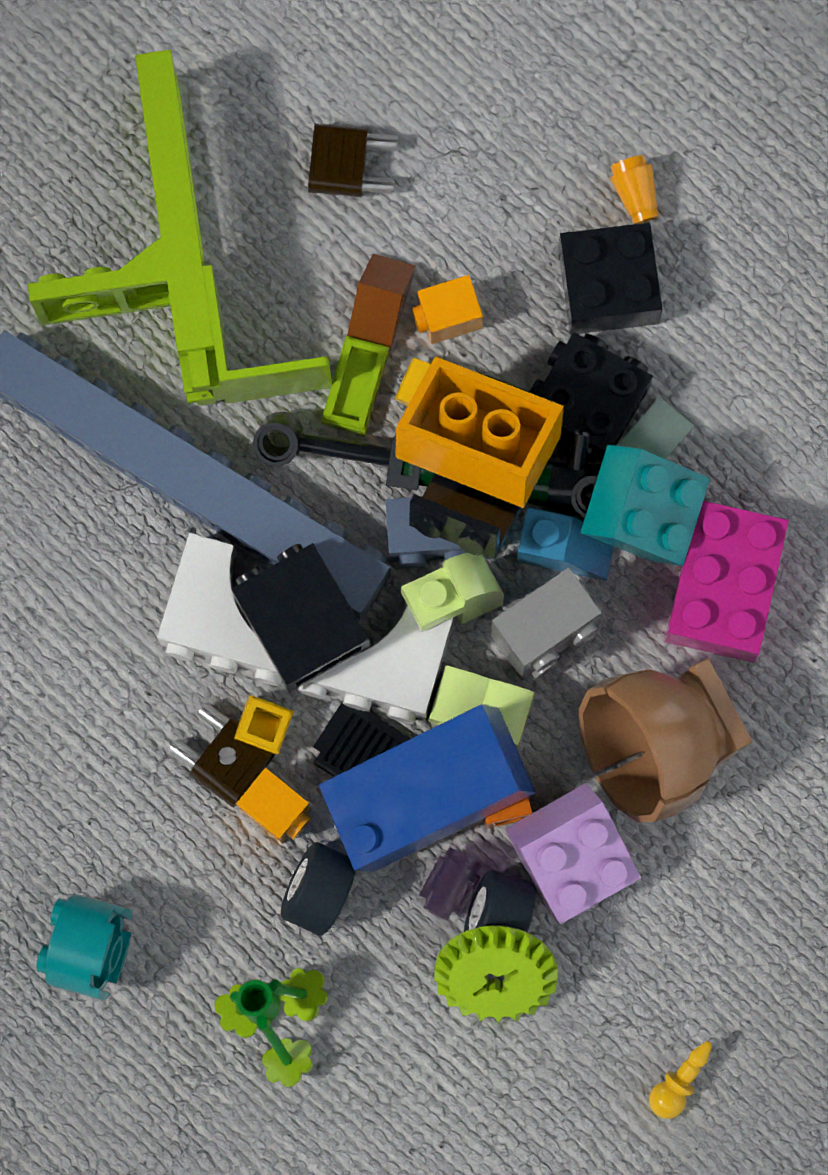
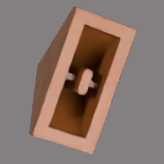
(380, 300)

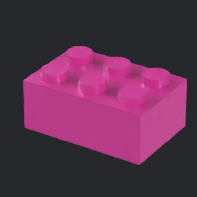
(727, 582)

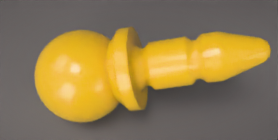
(669, 1097)

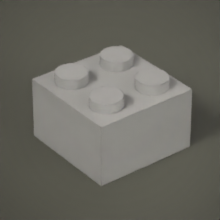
(546, 625)

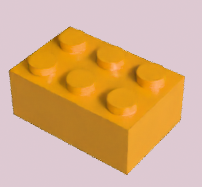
(479, 431)

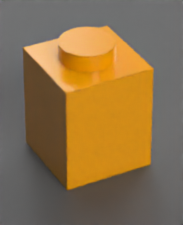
(448, 310)
(275, 807)

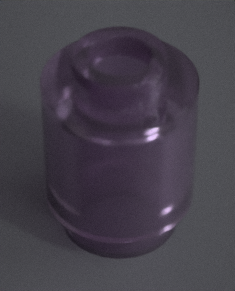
(450, 884)

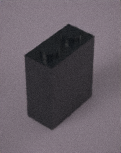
(300, 616)

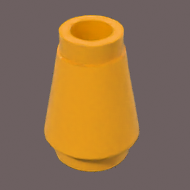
(636, 188)

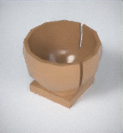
(678, 725)

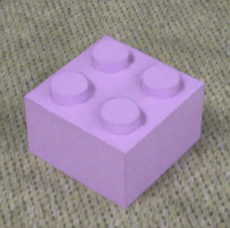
(573, 853)

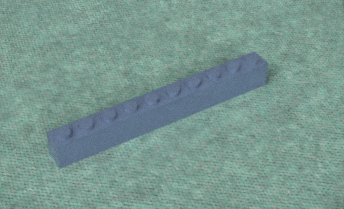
(179, 471)

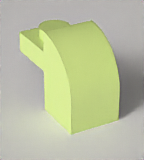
(459, 589)

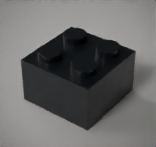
(610, 278)

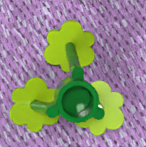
(259, 1004)

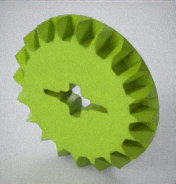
(522, 958)

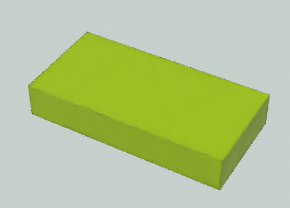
(355, 386)

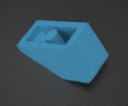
(556, 543)

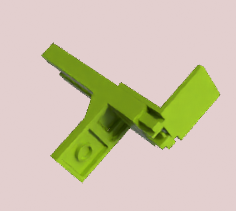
(173, 269)

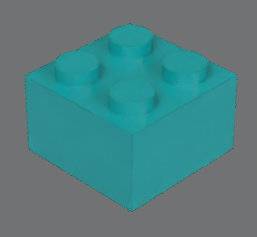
(645, 505)

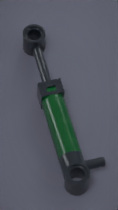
(557, 486)

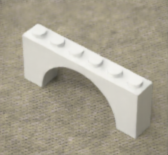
(206, 623)

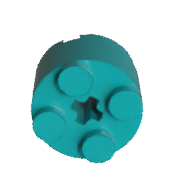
(85, 946)

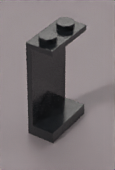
(464, 514)

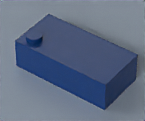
(427, 788)

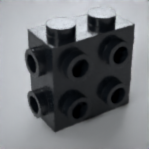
(596, 390)

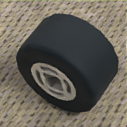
(318, 889)
(501, 902)

